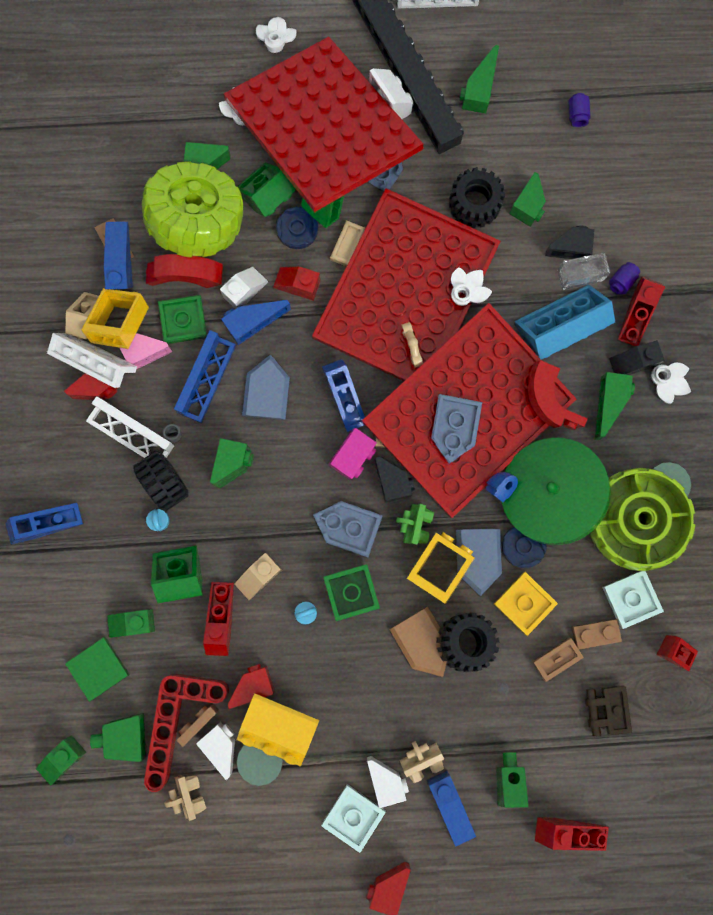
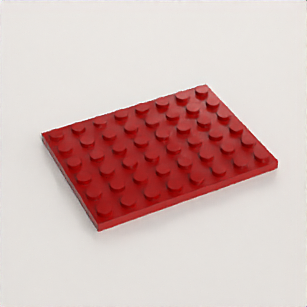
(323, 123)
(402, 277)
(479, 364)

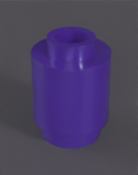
(579, 110)
(624, 278)

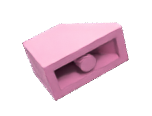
(145, 350)

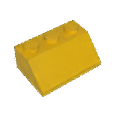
(277, 730)

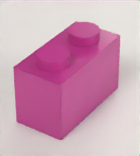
(352, 454)

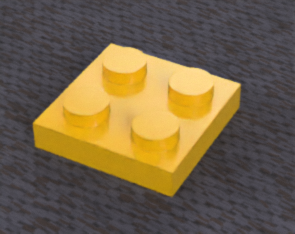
(525, 603)

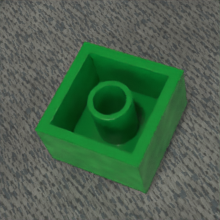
(351, 592)

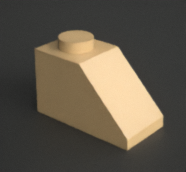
(78, 313)
(258, 576)

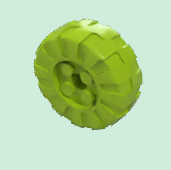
(192, 209)
(666, 514)

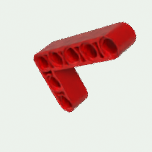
(171, 721)

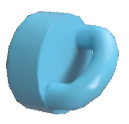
(157, 520)
(305, 613)

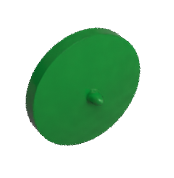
(558, 492)

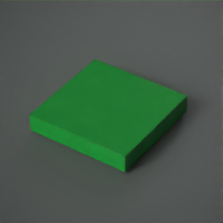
(182, 319)
(97, 669)

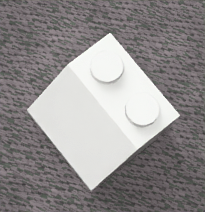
(391, 90)

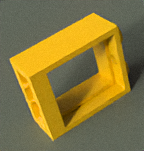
(111, 336)
(427, 585)

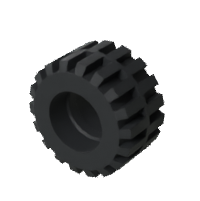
(480, 182)
(160, 480)
(484, 638)

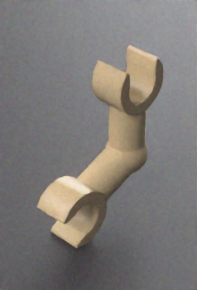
(413, 344)

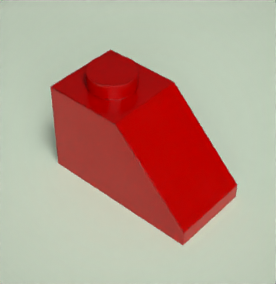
(298, 281)
(89, 387)
(253, 682)
(388, 890)

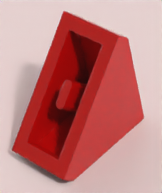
(677, 652)

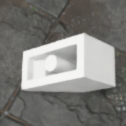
(243, 287)
(219, 748)
(387, 783)

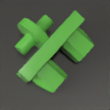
(412, 523)

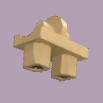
(421, 758)
(190, 806)

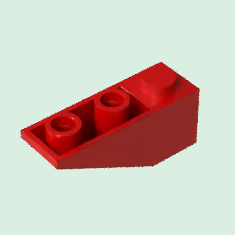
(640, 310)
(219, 619)
(570, 834)

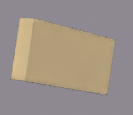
(347, 243)

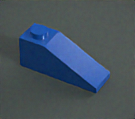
(117, 256)
(250, 319)
(344, 394)
(42, 523)
(451, 808)

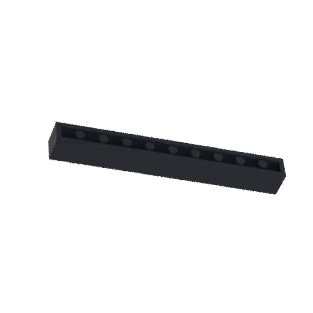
(409, 67)

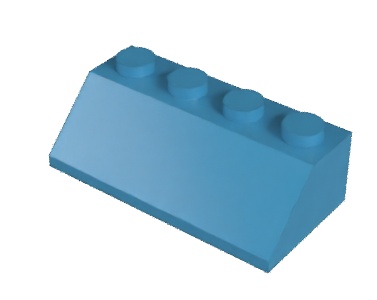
(566, 321)

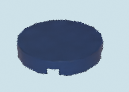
(297, 228)
(522, 550)

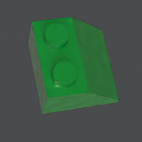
(266, 189)
(230, 462)
(176, 574)

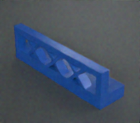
(197, 373)

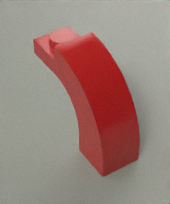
(184, 269)
(543, 399)

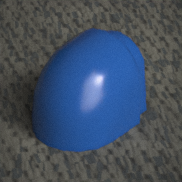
(502, 485)

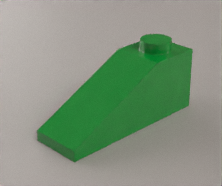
(479, 85)
(613, 396)

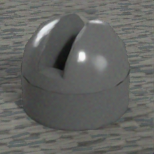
(172, 430)

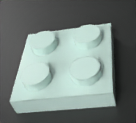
(632, 599)
(353, 818)

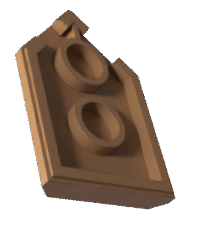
(418, 642)

